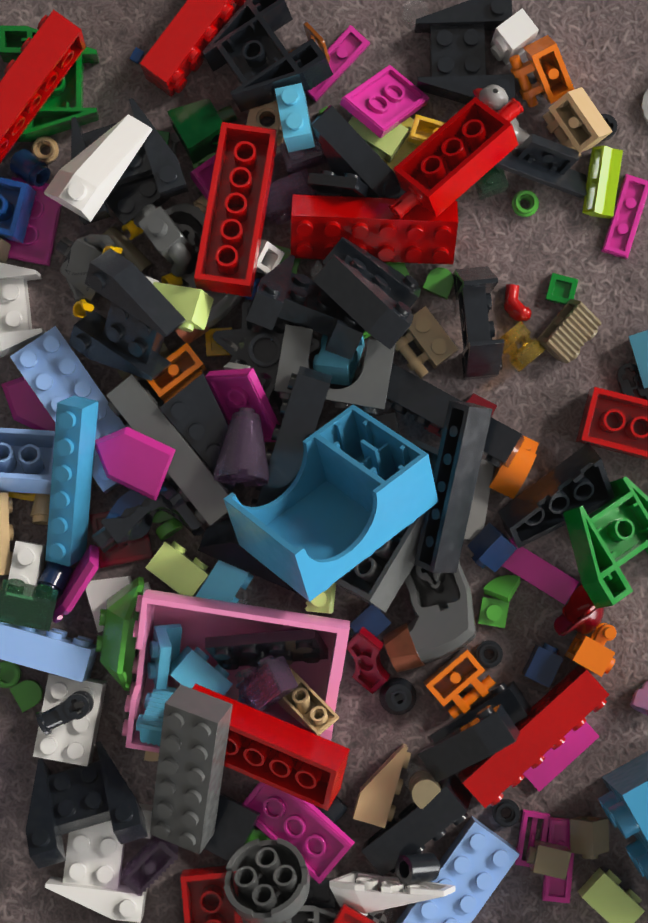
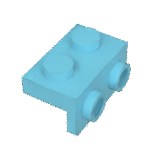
(163, 652)

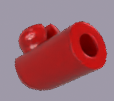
(514, 306)

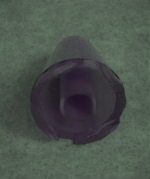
(243, 452)

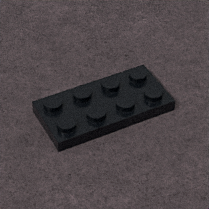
(250, 648)

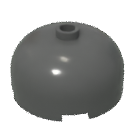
(269, 881)

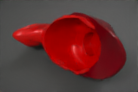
(578, 614)

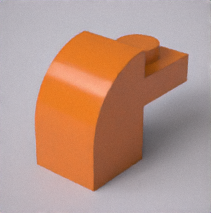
(510, 479)

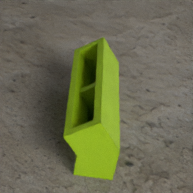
(602, 182)

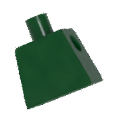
(199, 126)

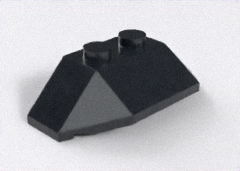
(221, 543)

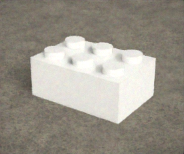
(76, 739)

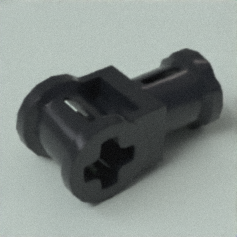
(65, 712)

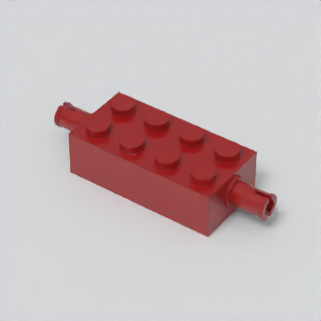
(455, 156)

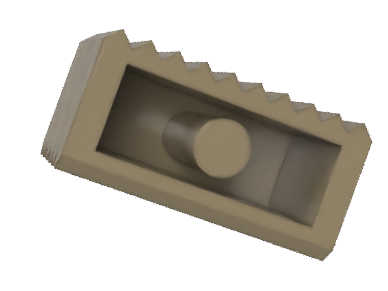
(569, 331)

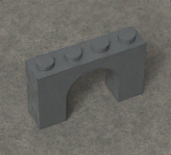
(367, 391)

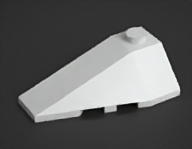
(94, 172)
(373, 892)

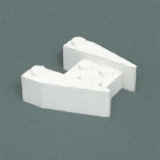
(15, 308)
(95, 871)

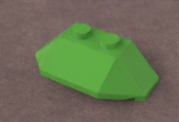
(117, 642)

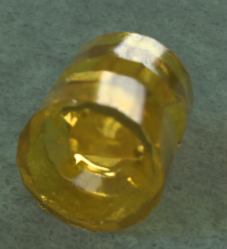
(527, 353)

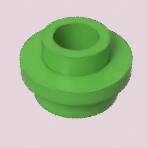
(527, 195)

